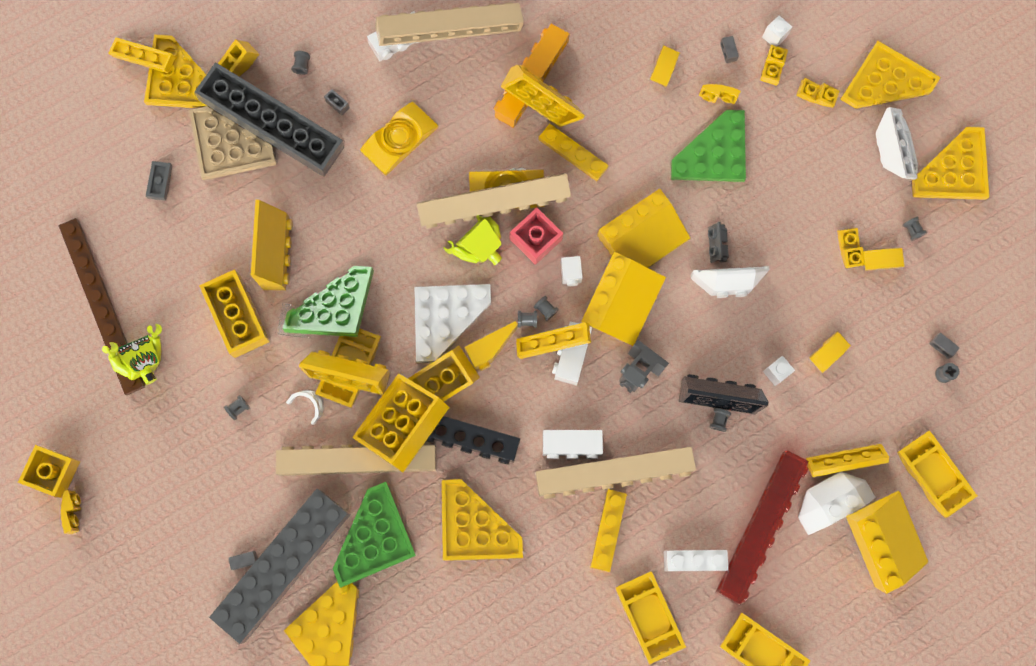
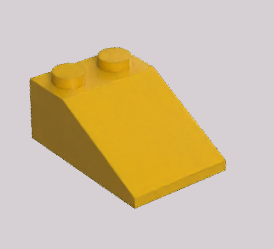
(447, 374)

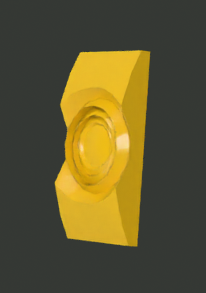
(398, 137)
(487, 179)
(360, 347)
(936, 474)
(650, 617)
(759, 647)

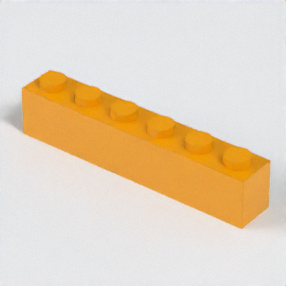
(540, 64)

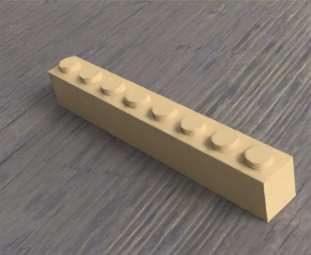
(448, 23)
(494, 199)
(346, 461)
(615, 471)

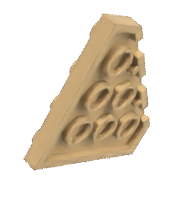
(226, 147)

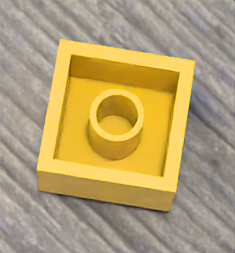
(48, 471)

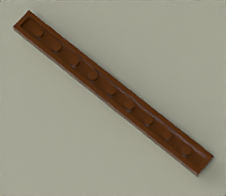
(96, 294)

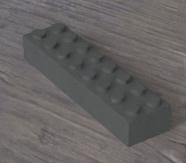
(269, 119)
(279, 566)

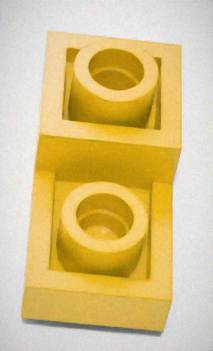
(773, 65)
(664, 66)
(711, 92)
(818, 94)
(850, 247)
(883, 259)
(830, 352)
(70, 504)

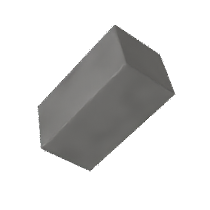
(729, 49)
(336, 102)
(944, 345)
(242, 560)

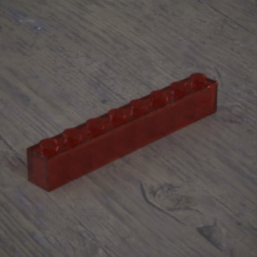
(762, 527)

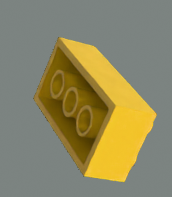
(234, 313)

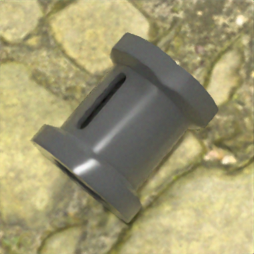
(300, 63)
(917, 227)
(546, 308)
(527, 319)
(952, 369)
(236, 407)
(720, 420)

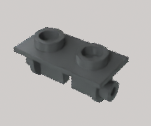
(717, 234)

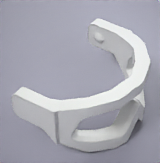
(314, 398)

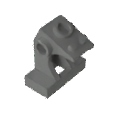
(632, 375)

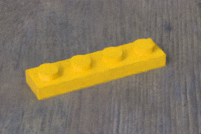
(142, 55)
(573, 152)
(553, 340)
(847, 460)
(608, 530)

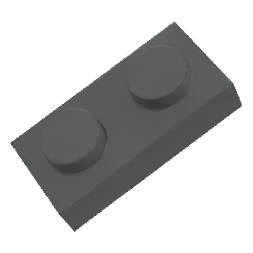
(159, 180)

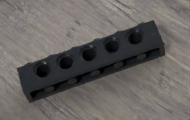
(472, 431)

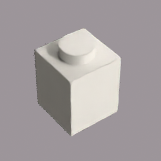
(777, 31)
(571, 270)
(778, 371)

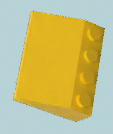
(541, 97)
(645, 231)
(271, 247)
(623, 299)
(346, 372)
(401, 422)
(888, 542)

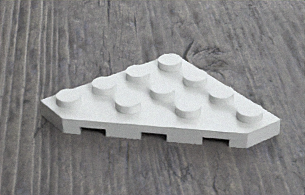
(444, 315)

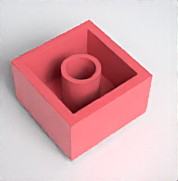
(536, 236)

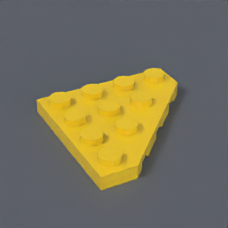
(888, 78)
(178, 85)
(957, 170)
(473, 528)
(327, 627)

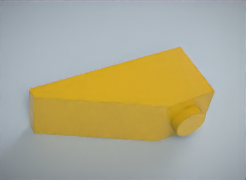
(239, 57)
(486, 349)

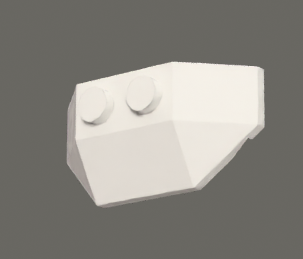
(896, 145)
(729, 281)
(833, 501)

